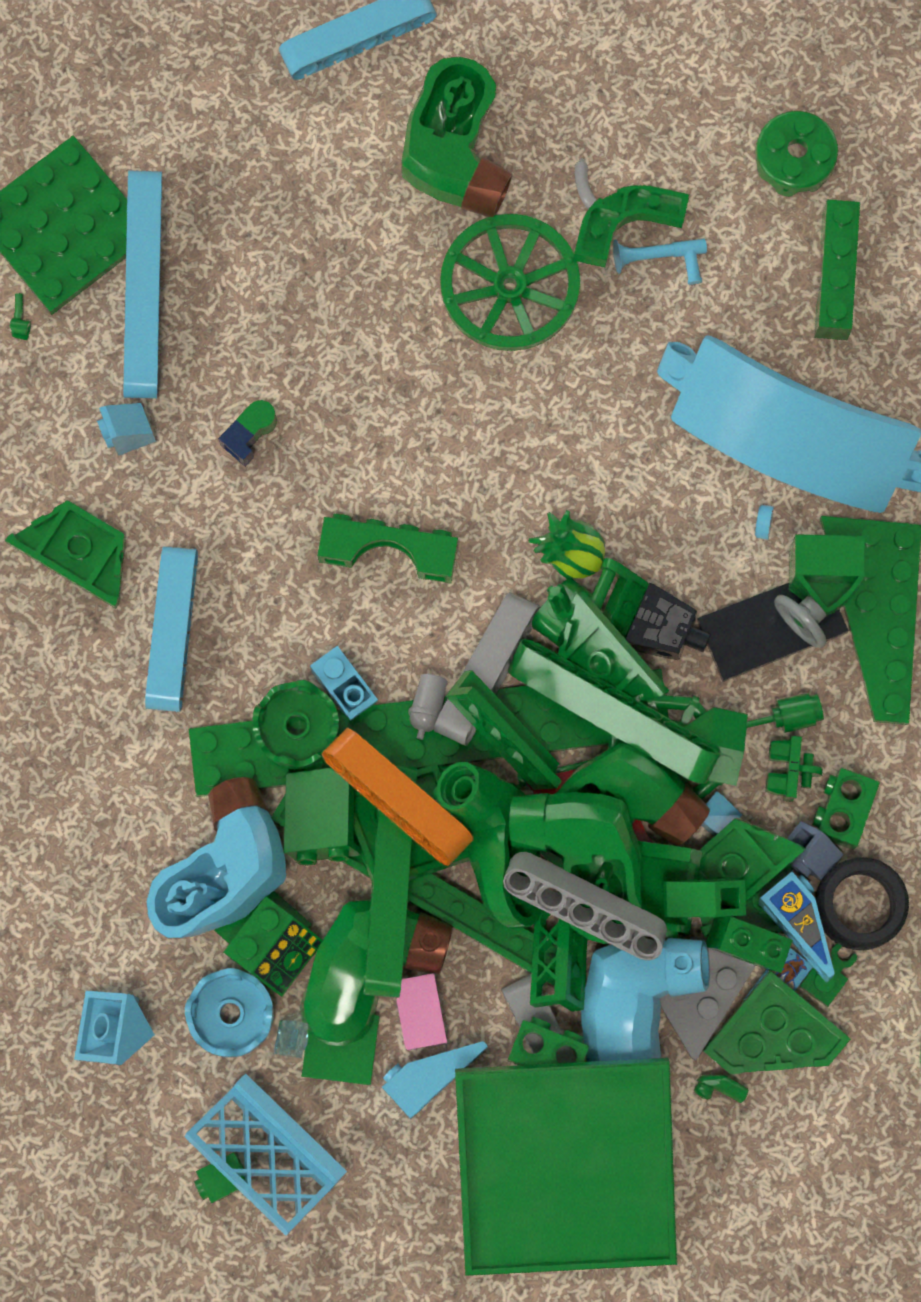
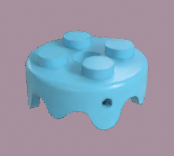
(205, 1008)

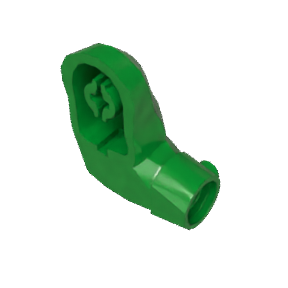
(483, 807)
(590, 835)

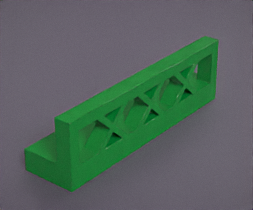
(504, 731)
(566, 968)

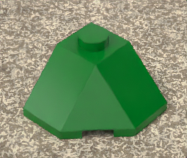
(728, 733)

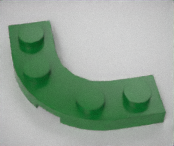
(623, 207)

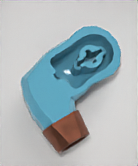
(223, 877)

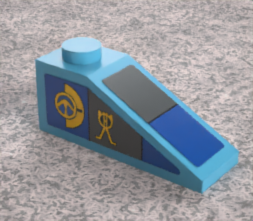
(798, 917)

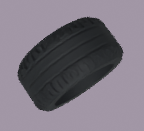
(887, 878)

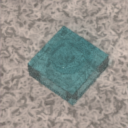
(291, 1039)

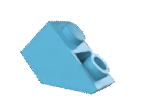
(125, 427)
(343, 683)

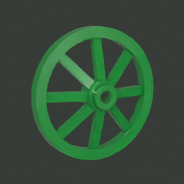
(513, 275)

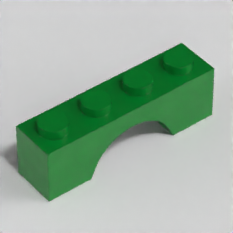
(838, 269)
(347, 540)

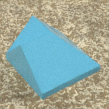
(111, 1028)

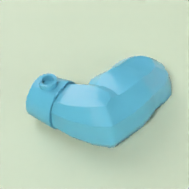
(625, 996)

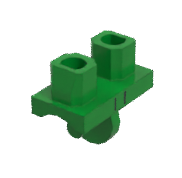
(789, 753)

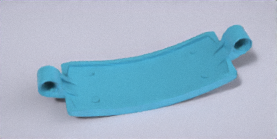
(790, 428)

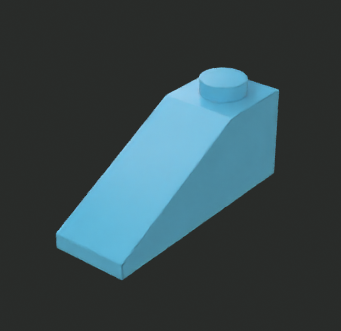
(425, 1078)

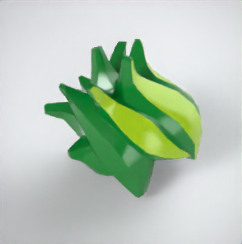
(571, 547)

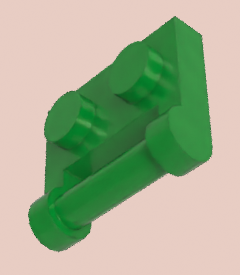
(625, 596)

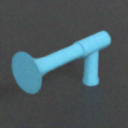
(688, 249)

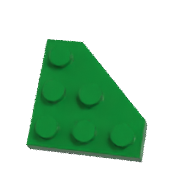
(775, 1032)

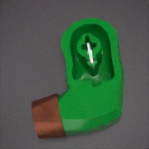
(646, 787)

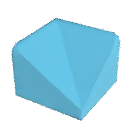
(720, 814)

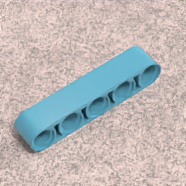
(353, 32)
(170, 629)

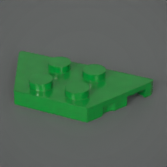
(76, 549)
(604, 652)
(746, 854)

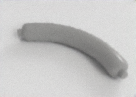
(582, 183)

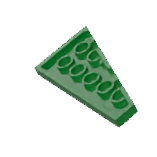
(884, 612)

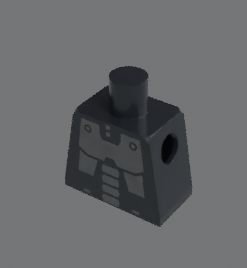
(665, 626)

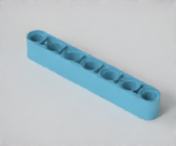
(142, 284)

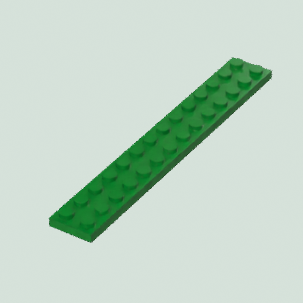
(232, 750)

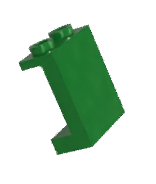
(319, 817)
(666, 864)

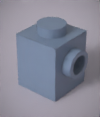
(820, 852)

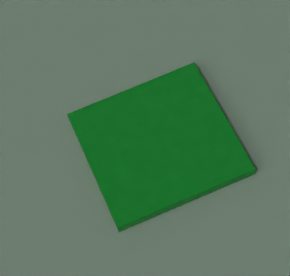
(566, 1166)

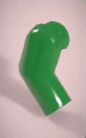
(722, 1084)

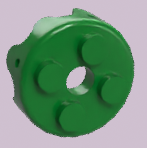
(790, 173)
(290, 701)

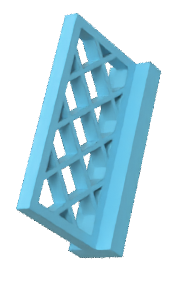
(291, 1140)

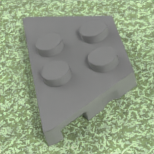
(699, 1014)

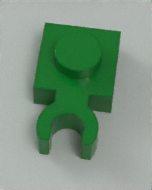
(823, 991)

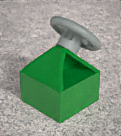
(825, 576)

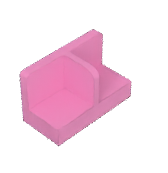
(421, 1013)

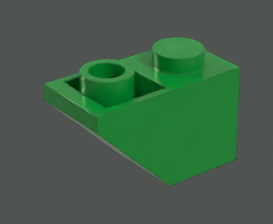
(704, 898)

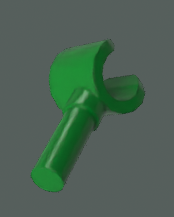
(19, 328)

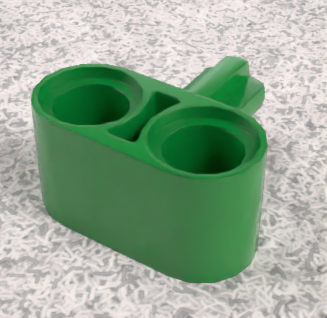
(557, 610)

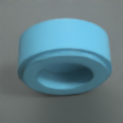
(764, 522)

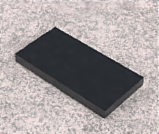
(756, 634)

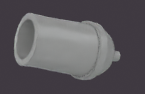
(427, 703)

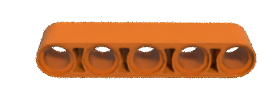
(397, 796)

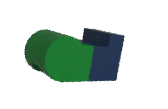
(245, 431)

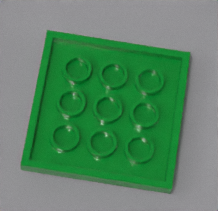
(62, 225)

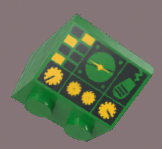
(273, 946)

